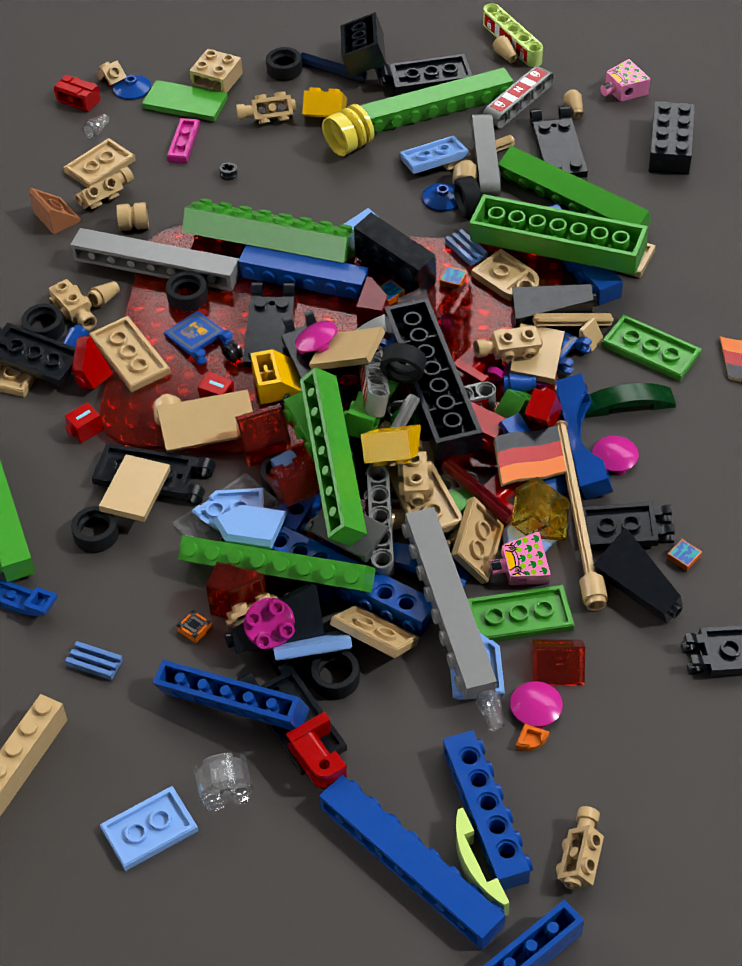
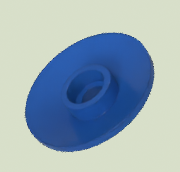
(132, 87)
(439, 197)

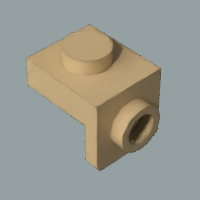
(111, 71)

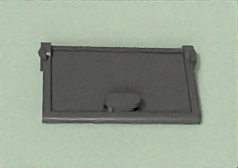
(362, 548)

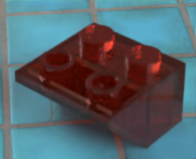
(455, 312)
(262, 434)
(295, 480)
(231, 586)

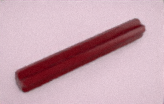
(477, 490)

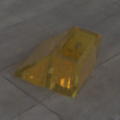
(540, 510)

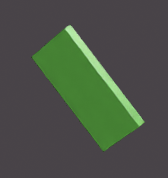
(185, 100)
(651, 347)
(522, 613)

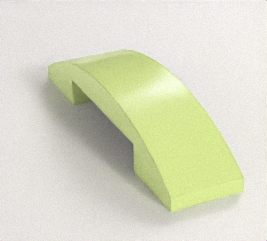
(464, 837)

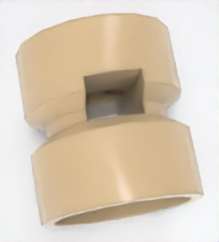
(132, 216)

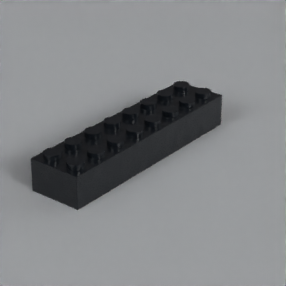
(443, 398)

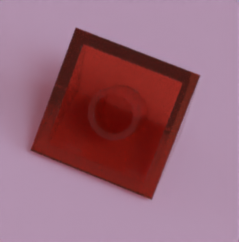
(558, 661)

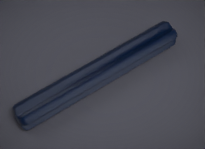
(330, 66)

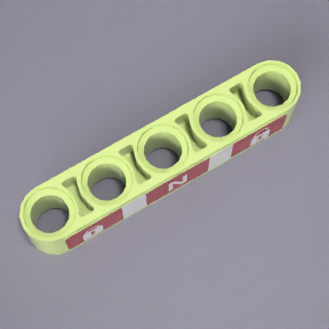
(524, 43)

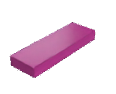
(183, 140)

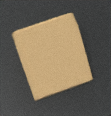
(593, 332)

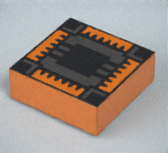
(194, 626)

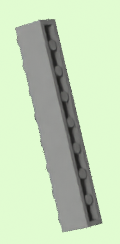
(153, 258)
(449, 603)

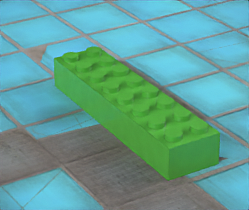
(270, 230)
(559, 234)

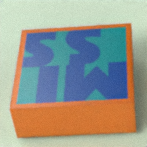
(452, 277)
(392, 291)
(684, 555)

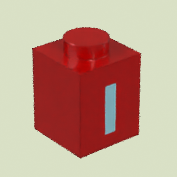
(214, 385)
(83, 423)

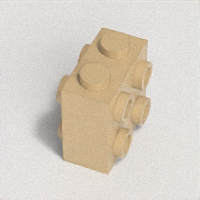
(216, 71)

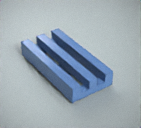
(473, 248)
(96, 657)

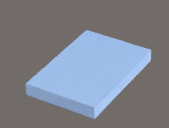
(434, 154)
(329, 642)
(148, 828)

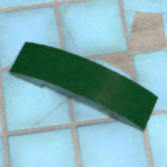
(628, 396)

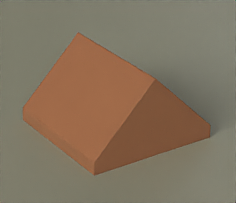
(52, 211)

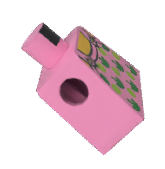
(626, 82)
(523, 561)

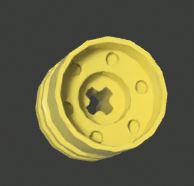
(348, 129)

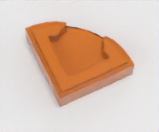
(531, 738)

